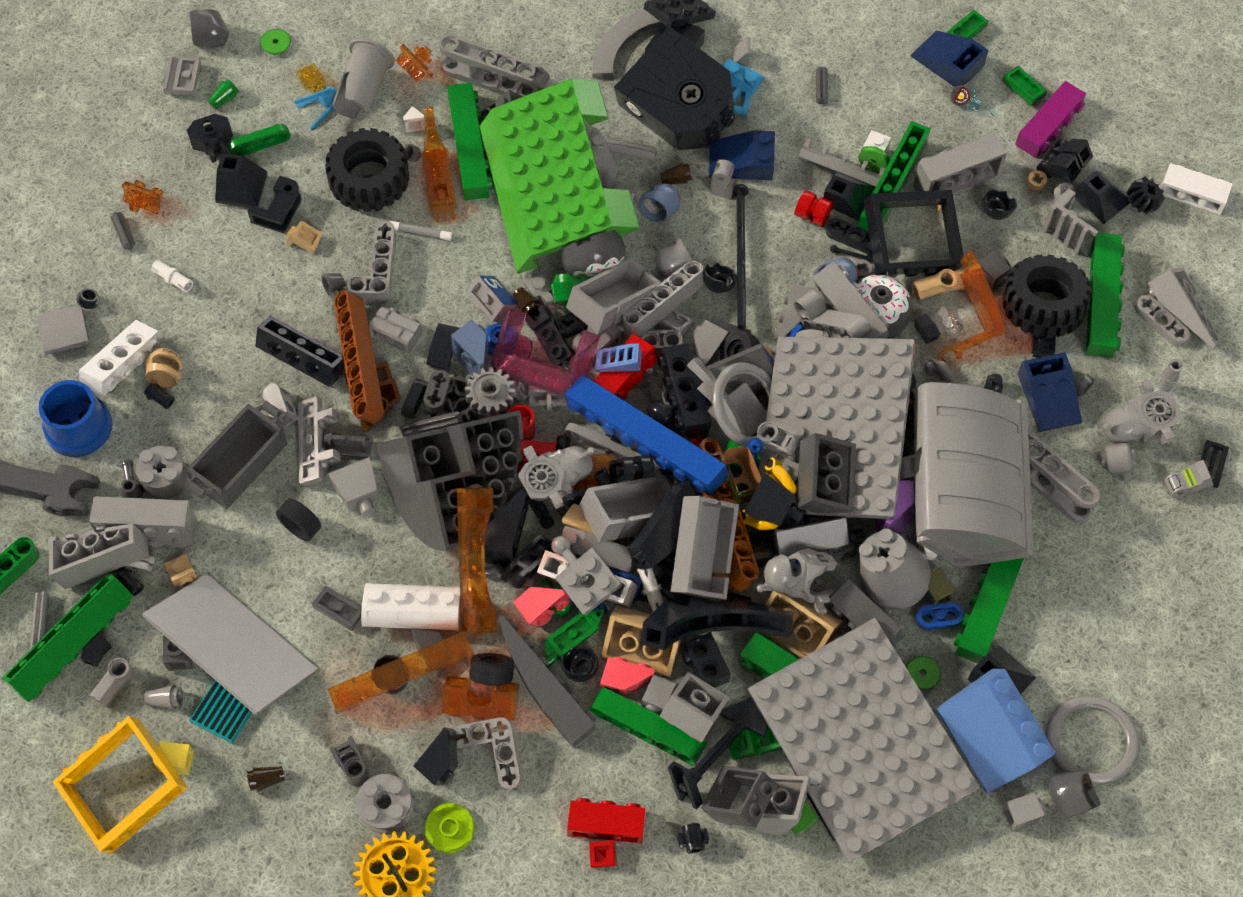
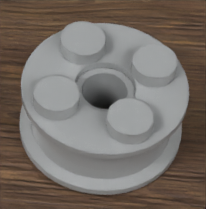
(379, 789)

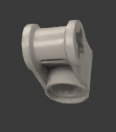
(784, 440)

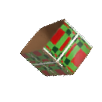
(743, 457)

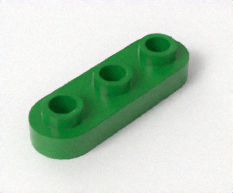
(259, 140)

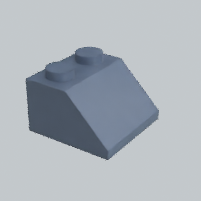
(471, 347)

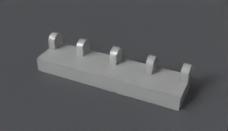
(840, 165)

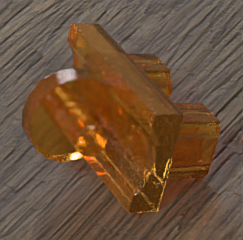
(422, 55)
(139, 197)

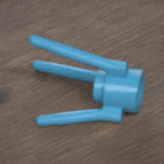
(326, 99)

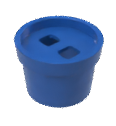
(66, 402)

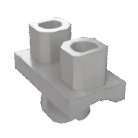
(543, 398)

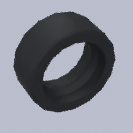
(298, 519)

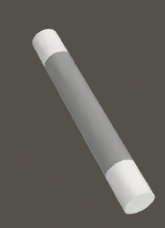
(434, 233)

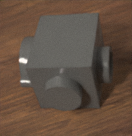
(995, 269)
(174, 658)

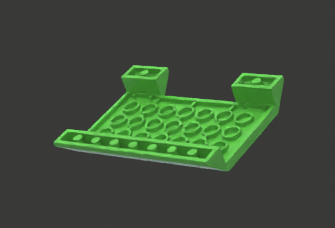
(549, 171)

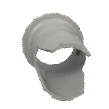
(362, 76)

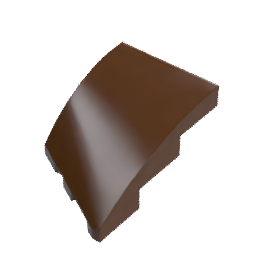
(388, 388)

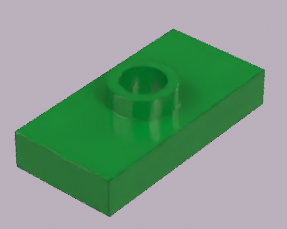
(969, 25)
(1024, 85)

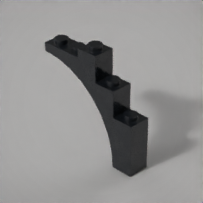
(736, 613)

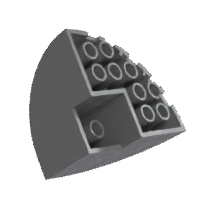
(431, 465)

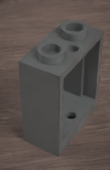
(730, 780)

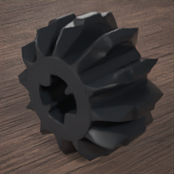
(1145, 195)

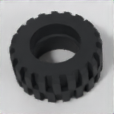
(361, 148)
(1042, 315)

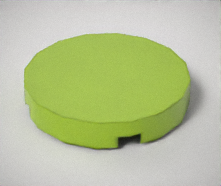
(449, 835)

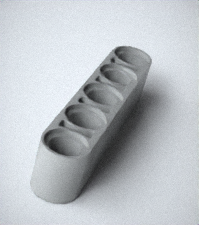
(663, 299)

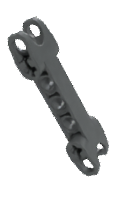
(54, 489)

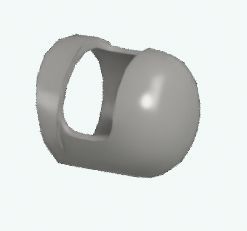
(672, 258)

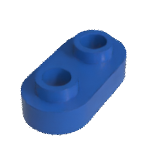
(938, 615)

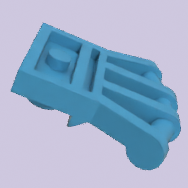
(744, 83)

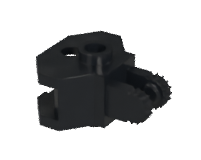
(212, 136)

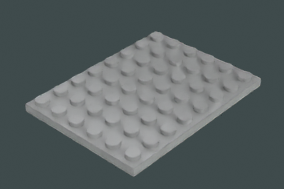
(852, 394)
(863, 740)

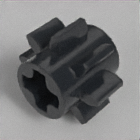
(693, 838)

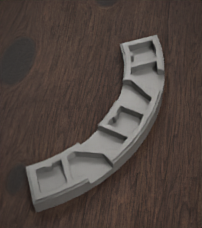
(617, 37)

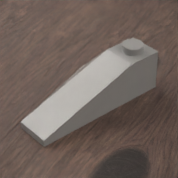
(1176, 293)

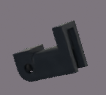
(281, 208)

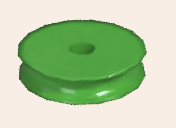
(275, 35)
(875, 156)
(927, 665)

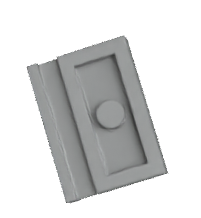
(182, 75)

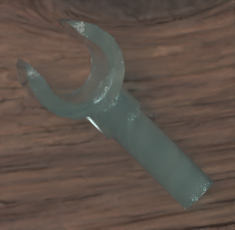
(974, 102)

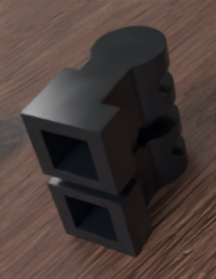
(1066, 159)

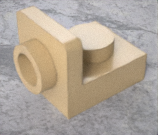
(304, 236)
(181, 571)

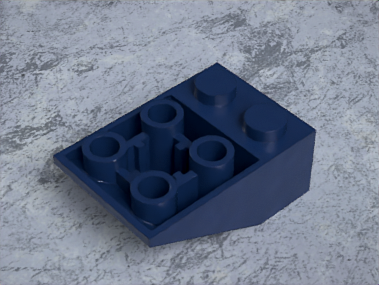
(951, 57)
(1050, 391)

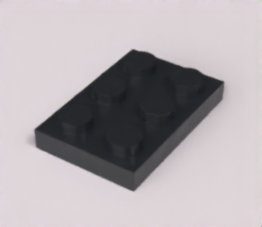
(679, 12)

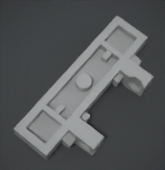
(312, 455)

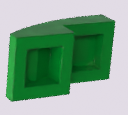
(751, 744)

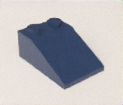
(749, 152)

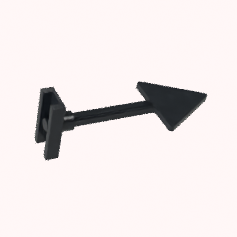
(745, 716)

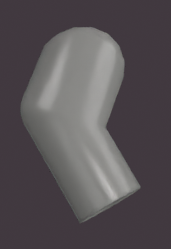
(940, 367)

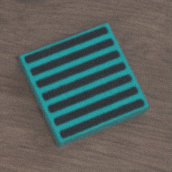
(221, 713)

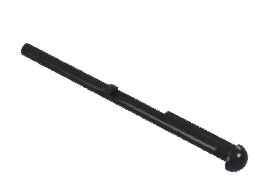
(741, 191)

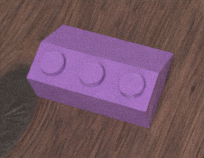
(904, 509)

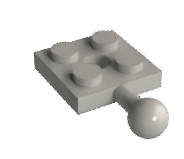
(572, 577)

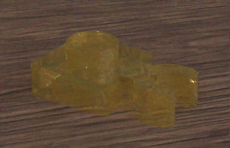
(311, 78)

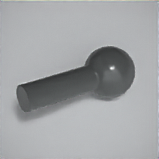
(494, 572)

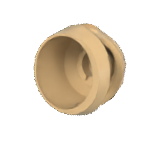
(163, 368)

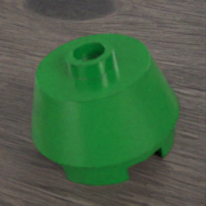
(563, 285)

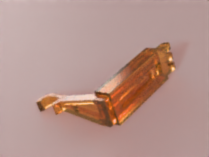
(437, 171)
(984, 305)

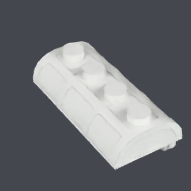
(411, 606)

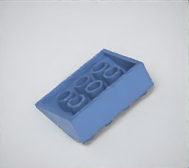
(995, 730)

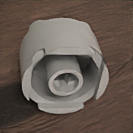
(161, 472)

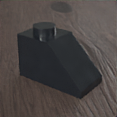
(440, 758)

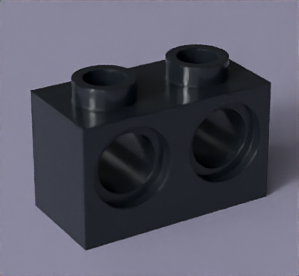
(711, 660)

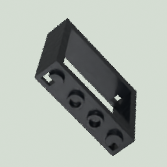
(912, 199)

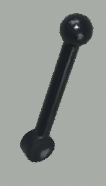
(869, 257)

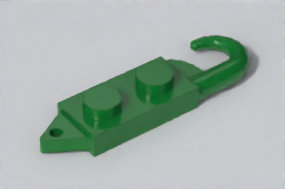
(571, 635)

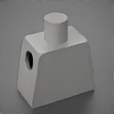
(356, 486)

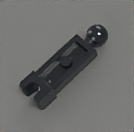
(551, 337)

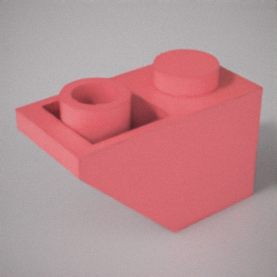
(538, 603)
(624, 676)

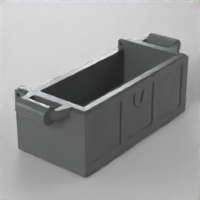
(237, 455)

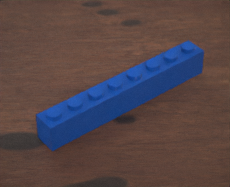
(646, 436)

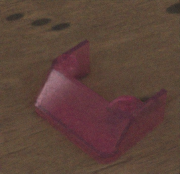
(514, 353)

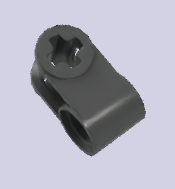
(349, 758)

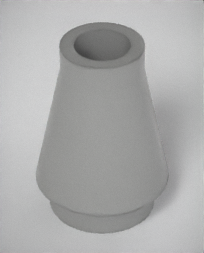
(165, 697)

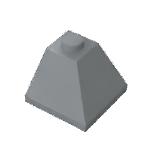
(785, 805)

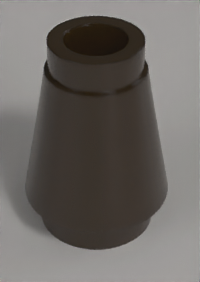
(676, 175)
(527, 302)
(264, 777)

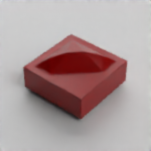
(603, 854)

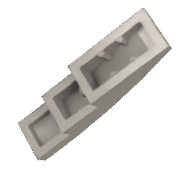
(706, 389)

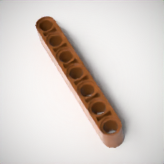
(358, 357)
(743, 564)

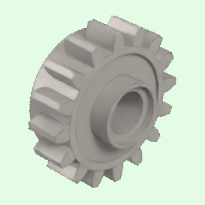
(490, 381)

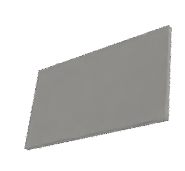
(230, 643)

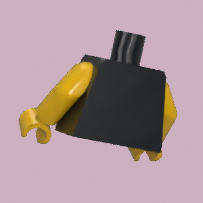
(773, 500)

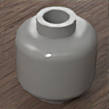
(1118, 458)

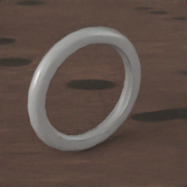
(718, 397)
(1094, 702)

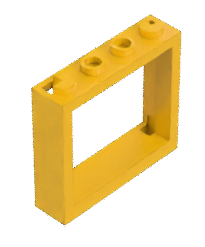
(144, 812)

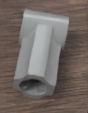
(110, 684)

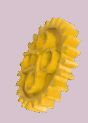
(414, 861)

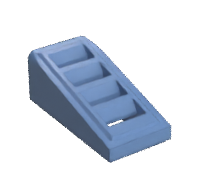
(626, 365)

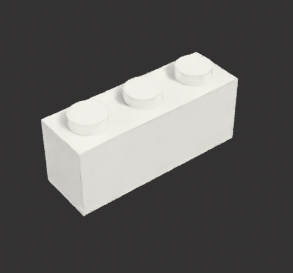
(1195, 188)

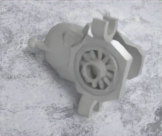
(1140, 422)
(556, 473)
(806, 580)

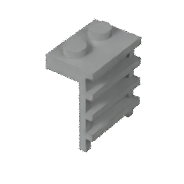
(1057, 218)

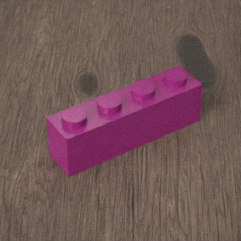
(1050, 119)

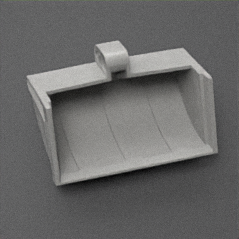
(970, 474)

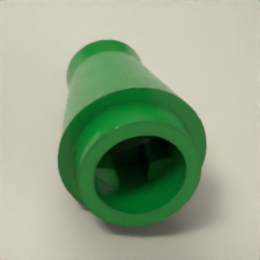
(224, 92)

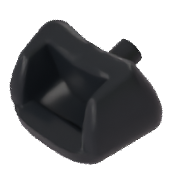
(994, 382)

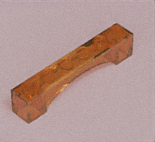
(476, 607)
(400, 671)

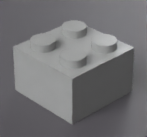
(694, 707)

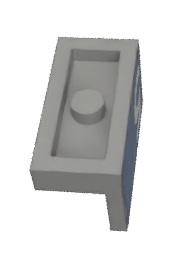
(491, 297)

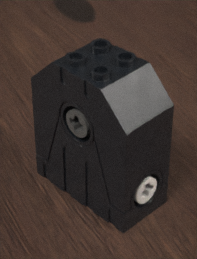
(678, 93)

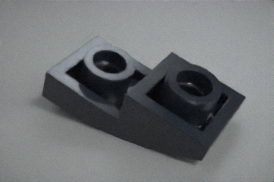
(441, 347)

